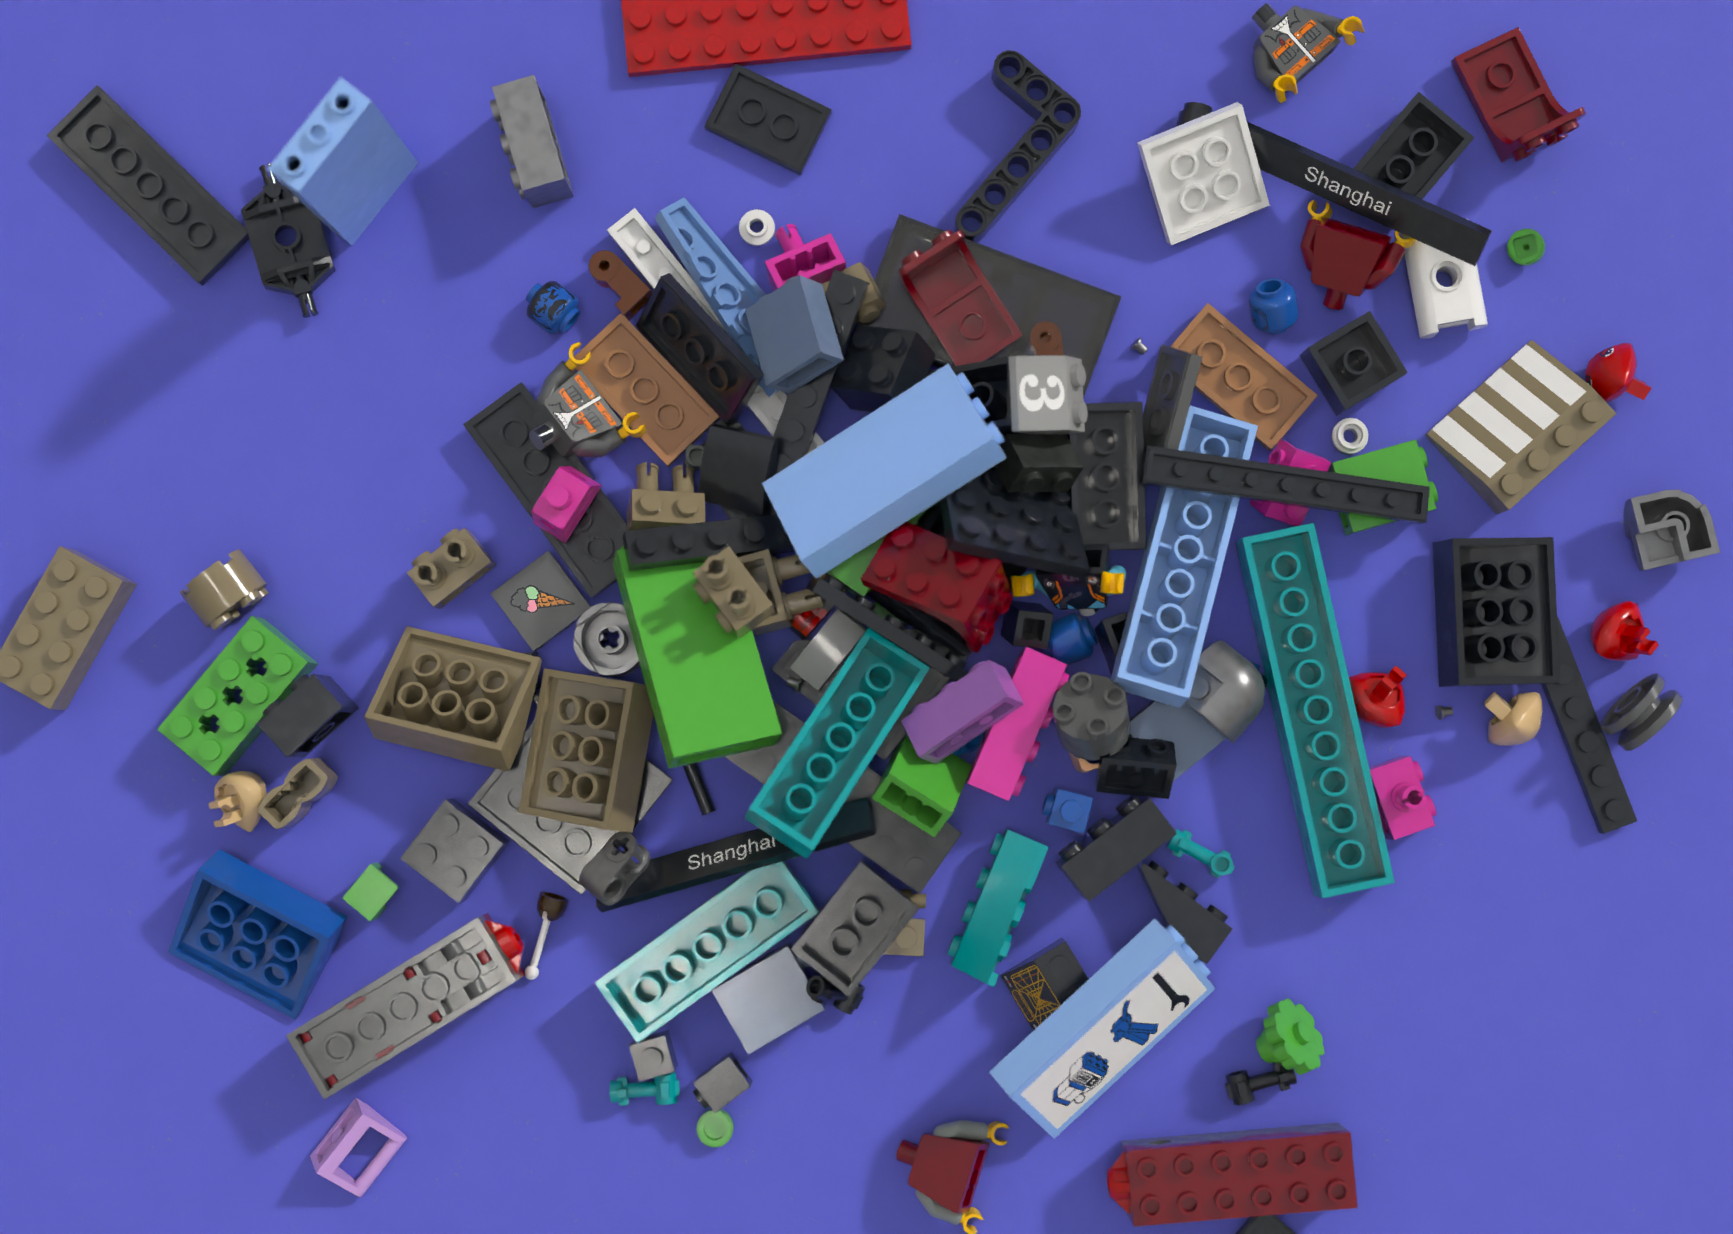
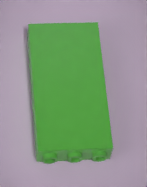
(699, 679)

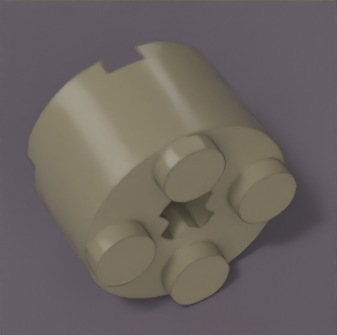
(224, 589)

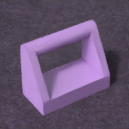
(343, 1138)

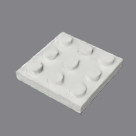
(1203, 173)

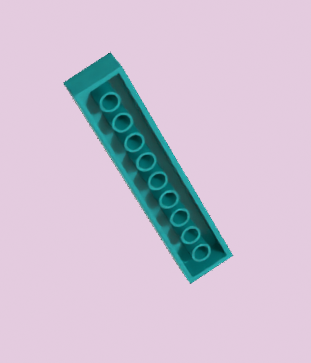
(1314, 711)

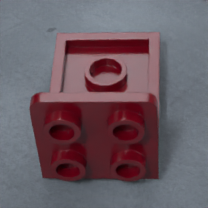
(1513, 97)
(958, 300)
(948, 584)

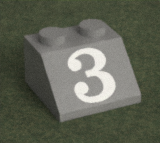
(1047, 394)

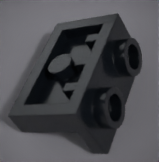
(1138, 769)

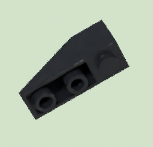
(1200, 927)

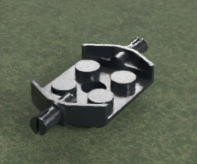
(290, 268)

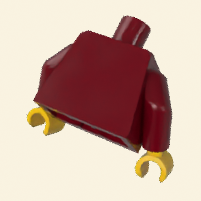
(1347, 256)

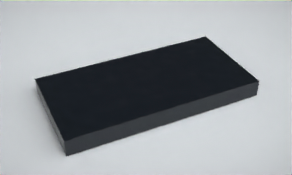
(699, 349)

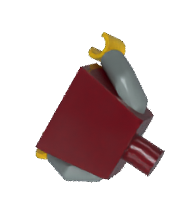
(949, 1168)

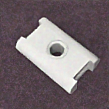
(1439, 305)

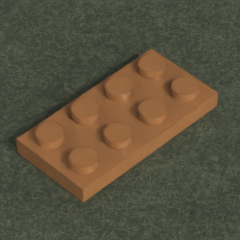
(1244, 377)
(640, 380)

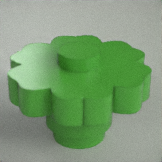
(1290, 1038)

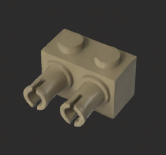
(658, 508)
(450, 567)
(769, 575)
(732, 592)

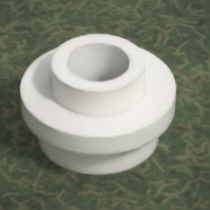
(761, 237)
(1359, 430)

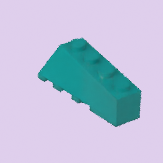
(997, 906)

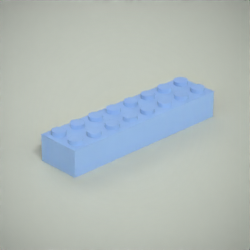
(1180, 571)

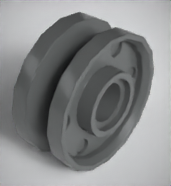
(1641, 712)

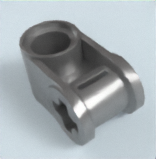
(614, 870)

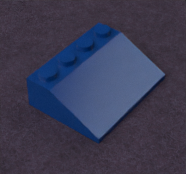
(256, 933)

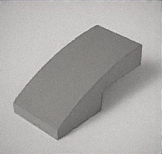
(828, 649)

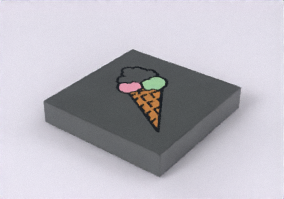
(541, 601)

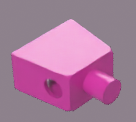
(564, 502)

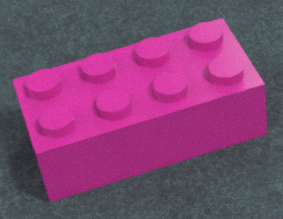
(1012, 739)

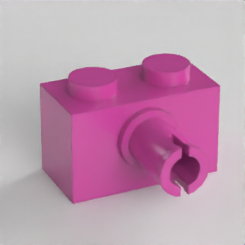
(811, 260)
(1401, 798)

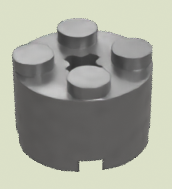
(591, 636)

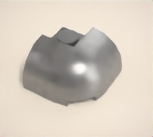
(1669, 528)
(1226, 690)

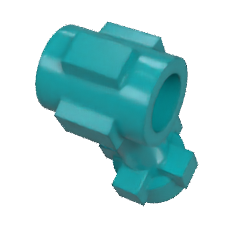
(1218, 863)
(664, 1088)

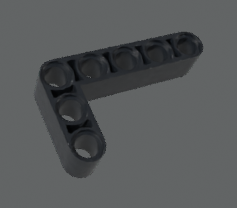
(1023, 152)

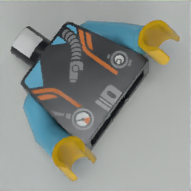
(1073, 593)

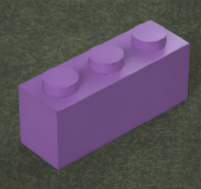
(962, 711)

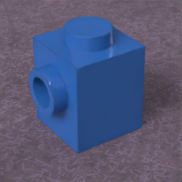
(1067, 810)

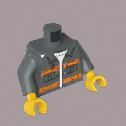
(1296, 45)
(576, 415)

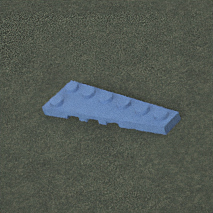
(715, 272)

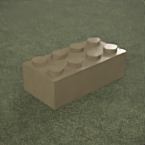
(63, 628)

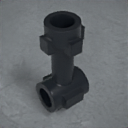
(821, 988)
(1241, 1086)

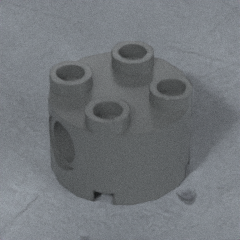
(1091, 716)

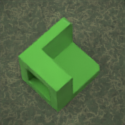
(371, 892)

